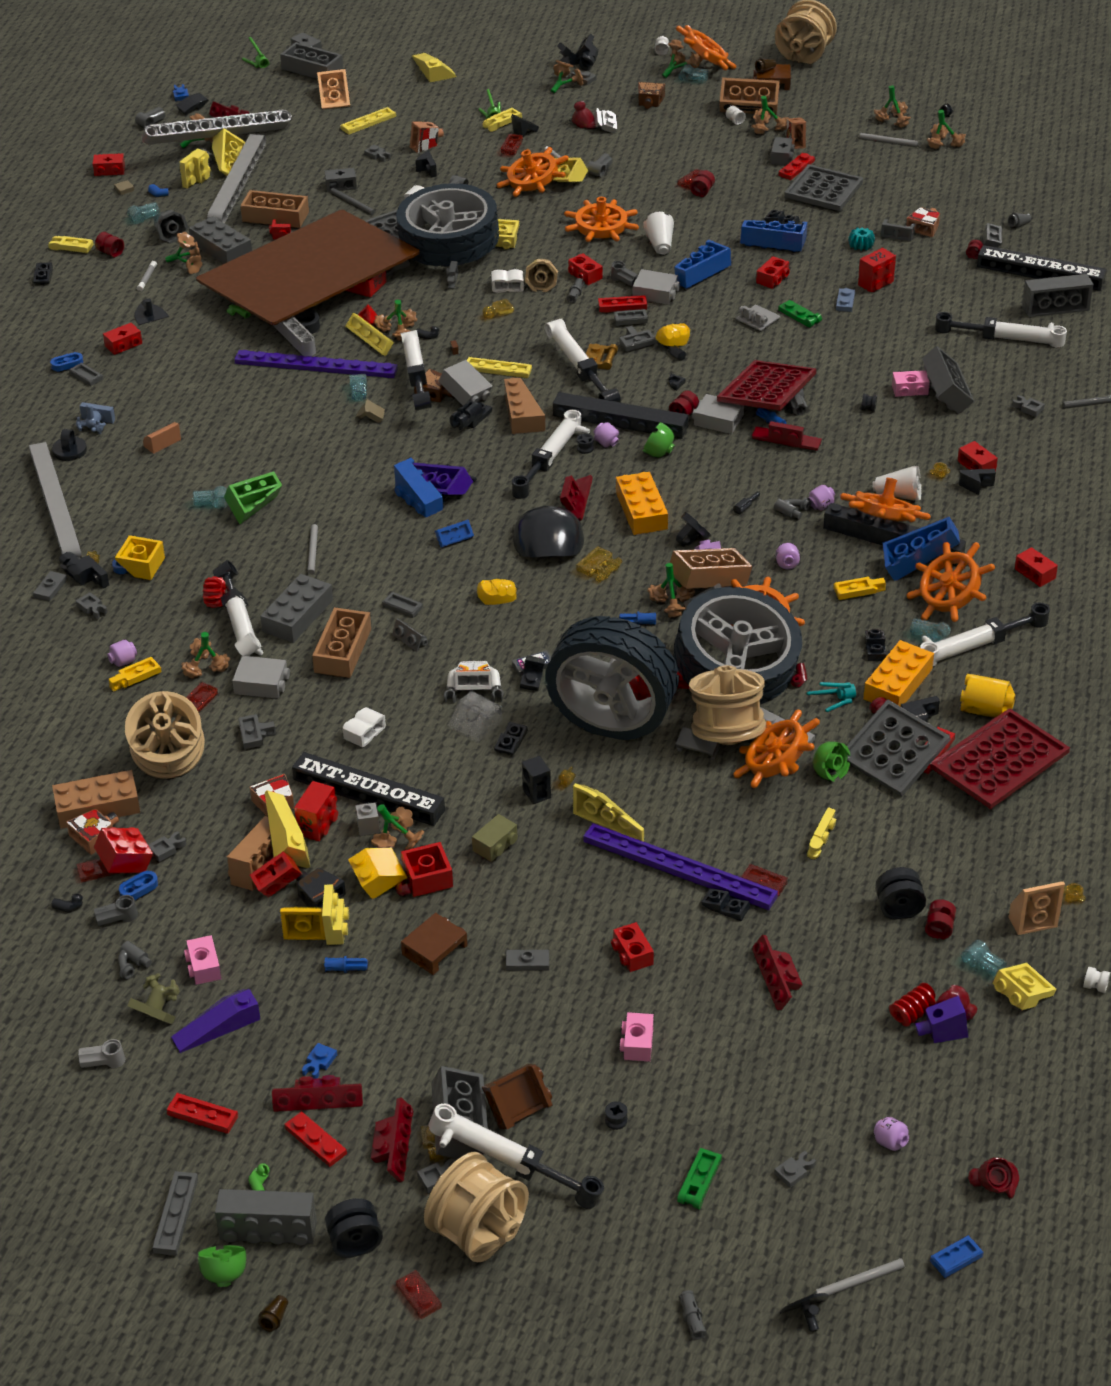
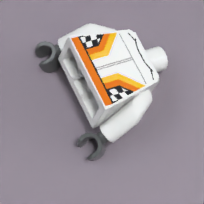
(473, 676)

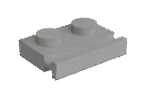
(605, 120)

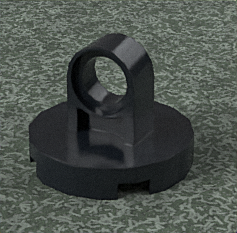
(69, 446)
(692, 529)

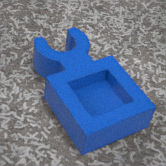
(180, 93)
(319, 1058)

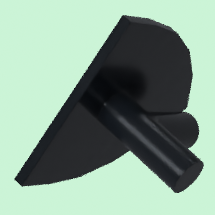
(148, 312)
(808, 1308)

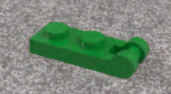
(799, 313)
(699, 1177)

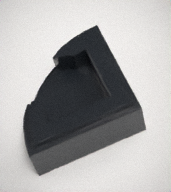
(676, 381)

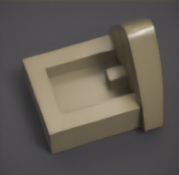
(372, 411)

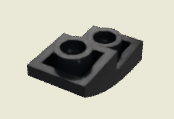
(191, 102)
(775, 215)
(43, 273)
(875, 645)
(511, 738)
(720, 902)

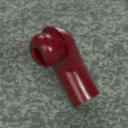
(801, 676)
(403, 888)

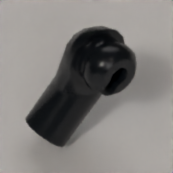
(428, 334)
(70, 905)

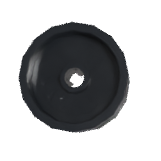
(900, 893)
(353, 1228)

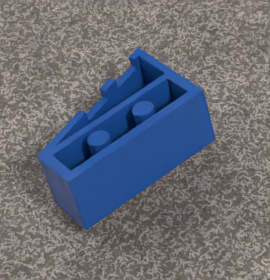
(415, 489)

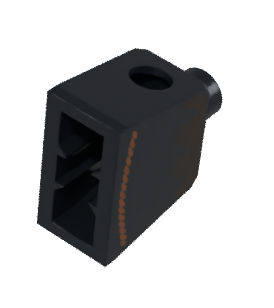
(311, 886)

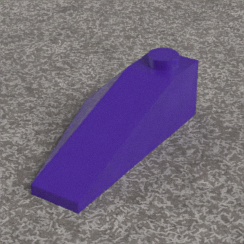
(446, 479)
(221, 1018)

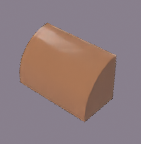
(162, 438)

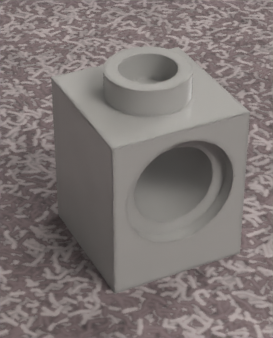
(367, 819)

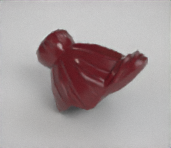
(582, 116)
(954, 991)
(996, 1176)

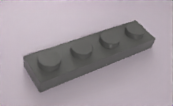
(175, 1213)

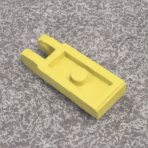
(500, 119)
(71, 244)
(821, 834)

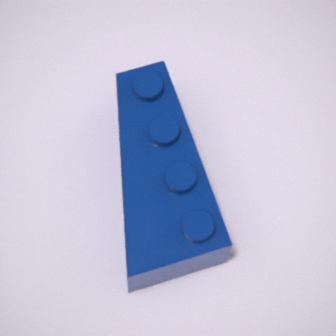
(774, 235)
(703, 263)
(918, 547)

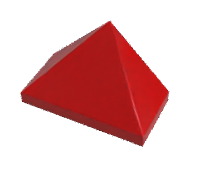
(368, 315)

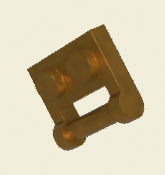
(597, 352)

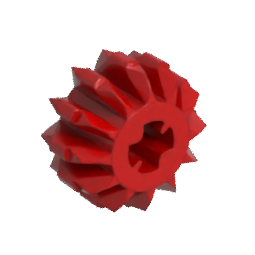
(213, 590)

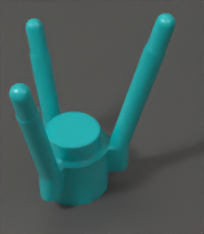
(845, 691)

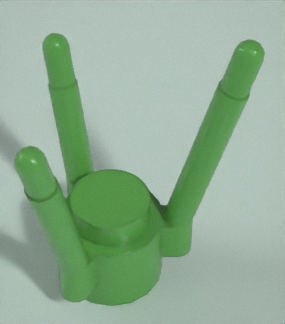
(260, 60)
(492, 110)

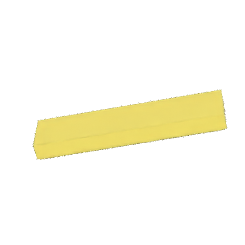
(368, 120)
(369, 334)
(500, 367)

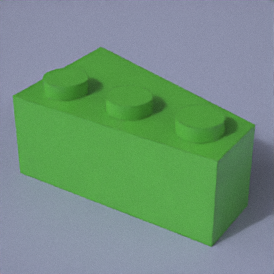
(251, 495)

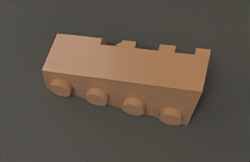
(522, 408)
(250, 855)

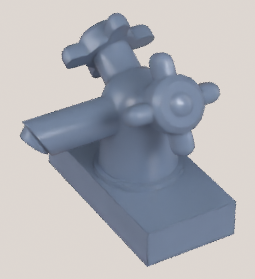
(94, 415)

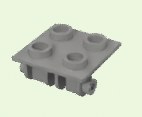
(756, 317)

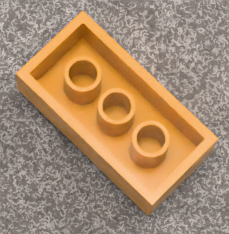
(641, 503)
(899, 674)

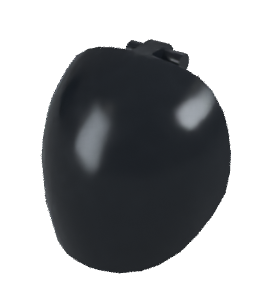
(548, 533)

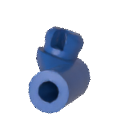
(157, 192)

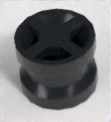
(869, 402)
(585, 443)
(620, 1120)

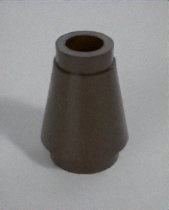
(764, 65)
(273, 1314)

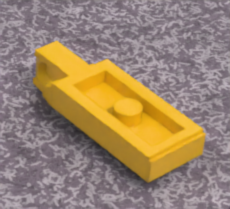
(858, 587)
(134, 673)

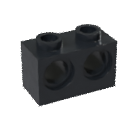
(536, 780)

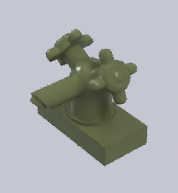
(157, 999)

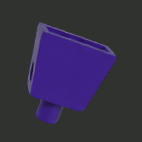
(944, 1021)

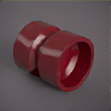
(702, 183)
(109, 244)
(685, 403)
(940, 919)

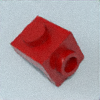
(279, 230)

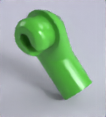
(234, 308)
(258, 1177)

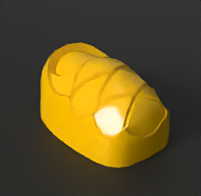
(673, 335)
(496, 591)

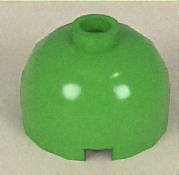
(660, 441)
(832, 756)
(223, 1264)

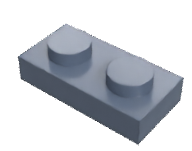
(845, 300)

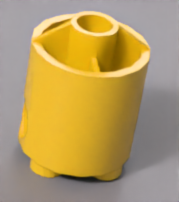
(986, 696)

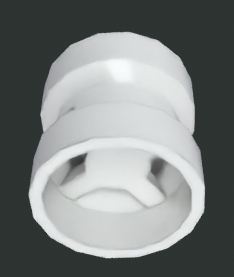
(661, 45)
(735, 115)
(1096, 979)

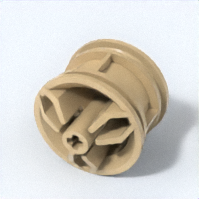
(805, 31)
(727, 705)
(147, 736)
(476, 1206)

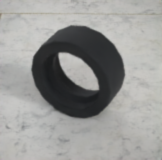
(309, 315)

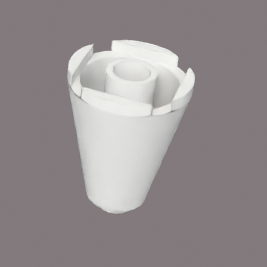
(659, 231)
(907, 486)

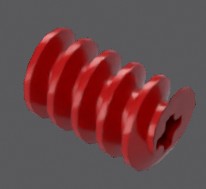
(913, 1004)

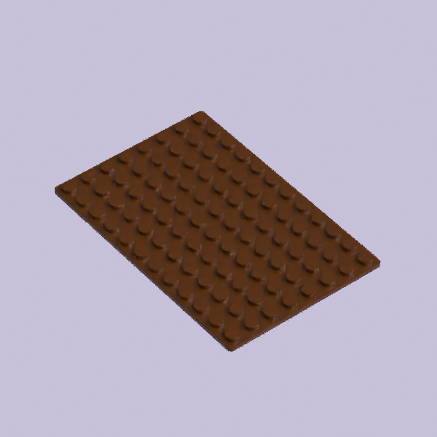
(307, 266)

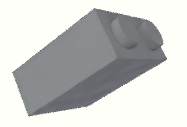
(656, 286)
(465, 383)
(717, 415)
(260, 677)

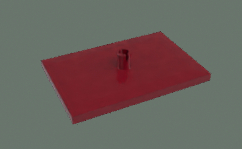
(766, 385)
(999, 758)

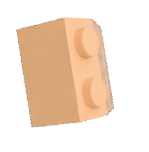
(333, 89)
(1037, 908)

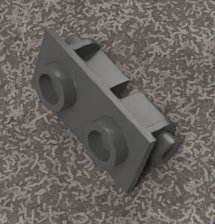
(408, 635)

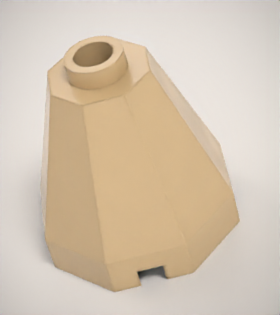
(541, 275)

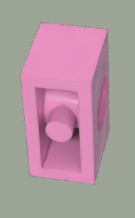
(910, 383)
(203, 960)
(638, 1037)

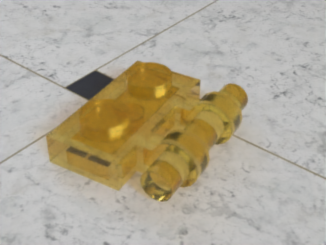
(595, 561)

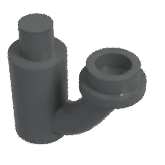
(788, 507)
(133, 953)

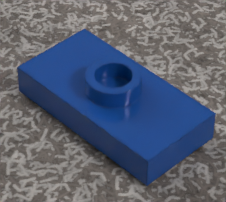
(454, 533)
(956, 1256)

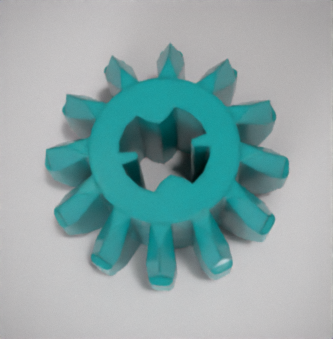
(861, 238)

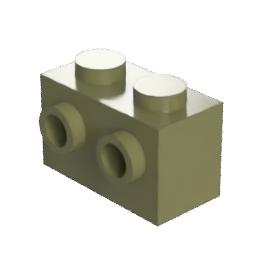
(494, 837)

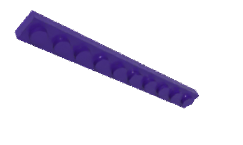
(319, 364)
(680, 866)

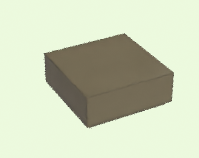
(124, 187)

